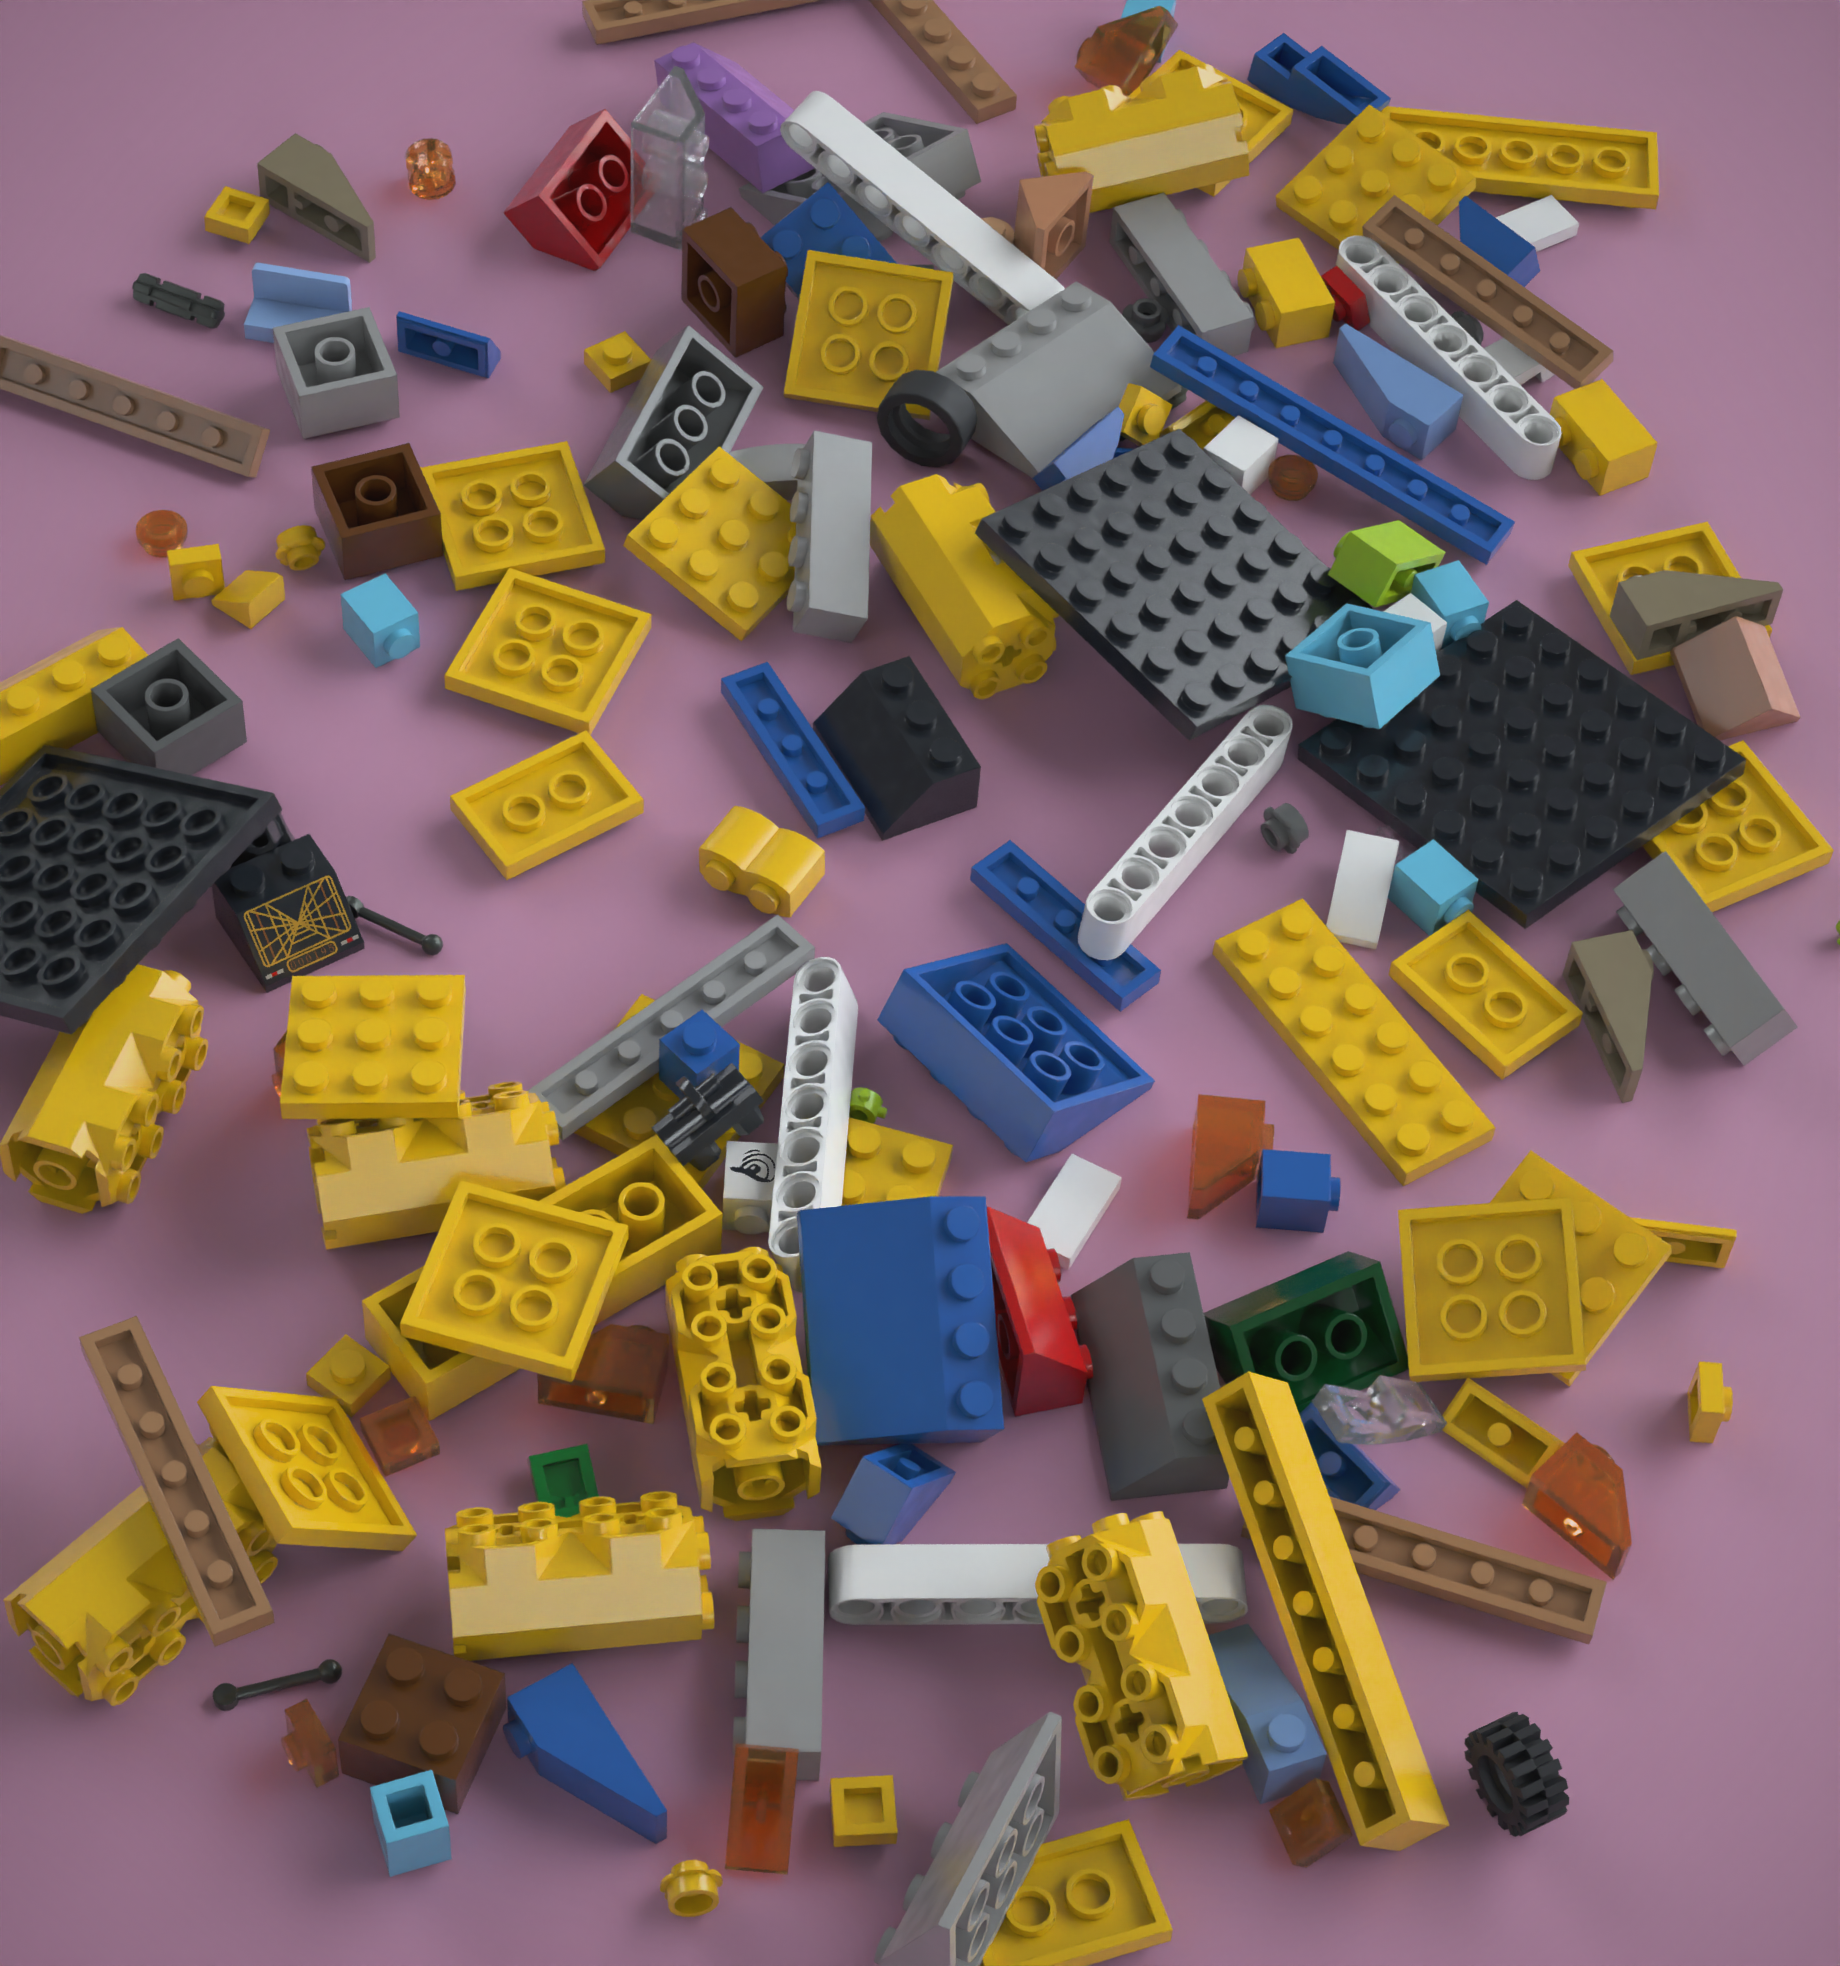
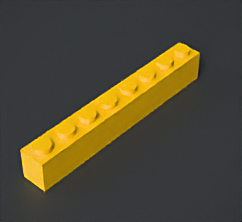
(1325, 1614)

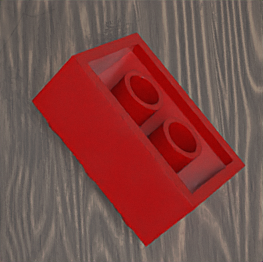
(579, 194)
(1033, 1321)

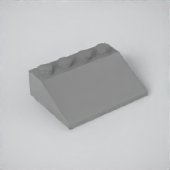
(933, 147)
(1053, 376)
(982, 1855)

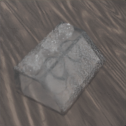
(668, 162)

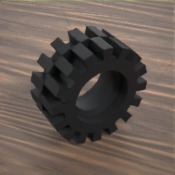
(1516, 1774)

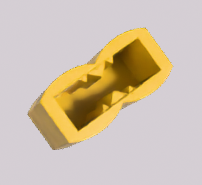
(761, 861)

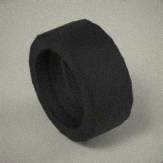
(943, 399)

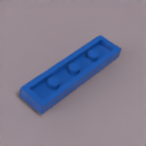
(792, 750)
(1055, 919)

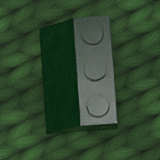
(1312, 1329)

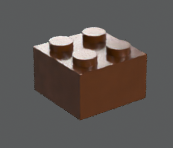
(733, 281)
(377, 511)
(421, 1716)

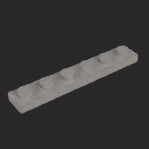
(631, 1051)

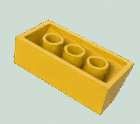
(54, 696)

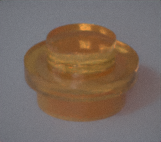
(1292, 477)
(161, 532)

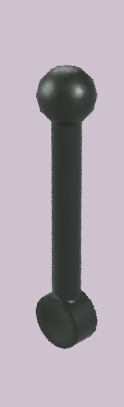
(431, 944)
(227, 1695)

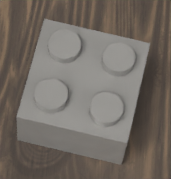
(336, 372)

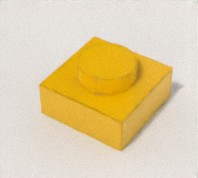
(237, 215)
(616, 361)
(1143, 414)
(195, 571)
(349, 1375)
(1708, 1402)
(863, 1811)

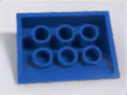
(1012, 1049)
(901, 1321)

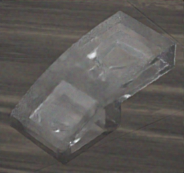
(1385, 1414)

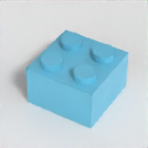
(1363, 665)

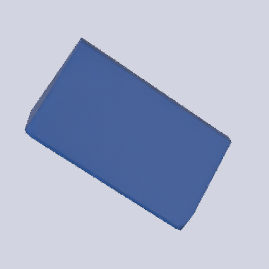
(446, 345)
(1346, 1467)

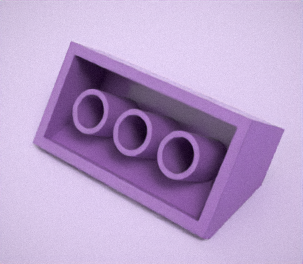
(739, 116)

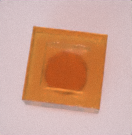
(399, 1436)
(309, 1744)
(1310, 1822)

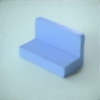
(291, 297)

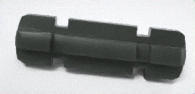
(178, 300)

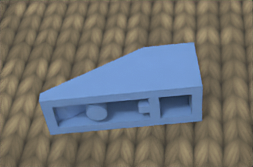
(1398, 396)
(1270, 1716)

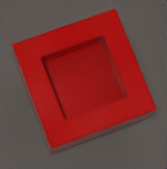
(1348, 298)

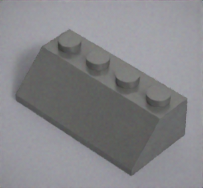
(673, 422)
(1151, 1378)

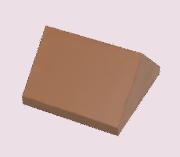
(1053, 219)
(1734, 680)

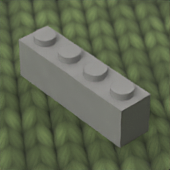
(1180, 273)
(831, 536)
(1704, 959)
(783, 1644)

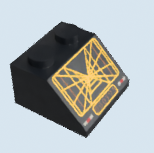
(286, 913)

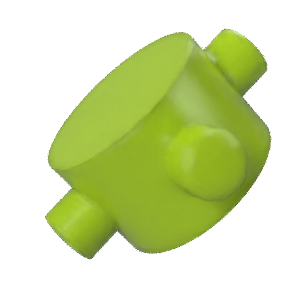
(866, 1105)

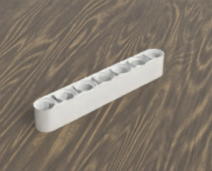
(916, 208)
(1433, 341)
(1184, 832)
(813, 1105)
(991, 1583)

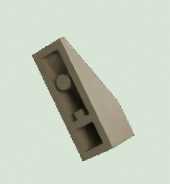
(313, 190)
(1674, 606)
(1613, 988)

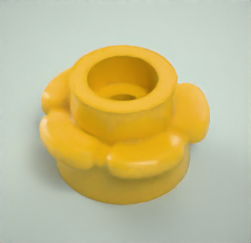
(299, 547)
(691, 1888)

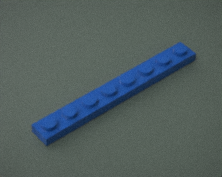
(1333, 445)

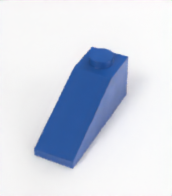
(581, 1752)

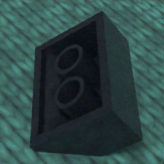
(899, 750)

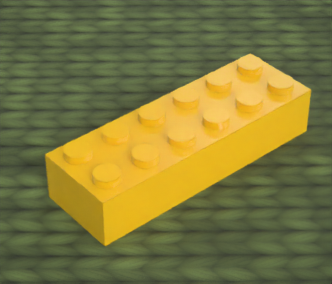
(640, 1188)

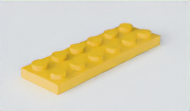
(1543, 156)
(1353, 1042)

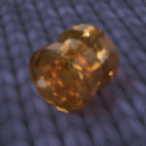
(430, 169)

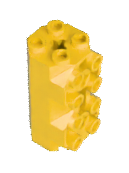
(1164, 140)
(962, 593)
(100, 1091)
(402, 1173)
(742, 1383)
(577, 1581)
(117, 1596)
(1153, 1685)

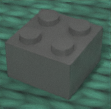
(169, 712)

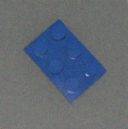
(822, 225)

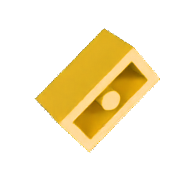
(1286, 292)
(1603, 437)

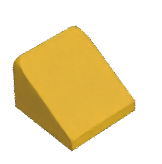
(251, 596)

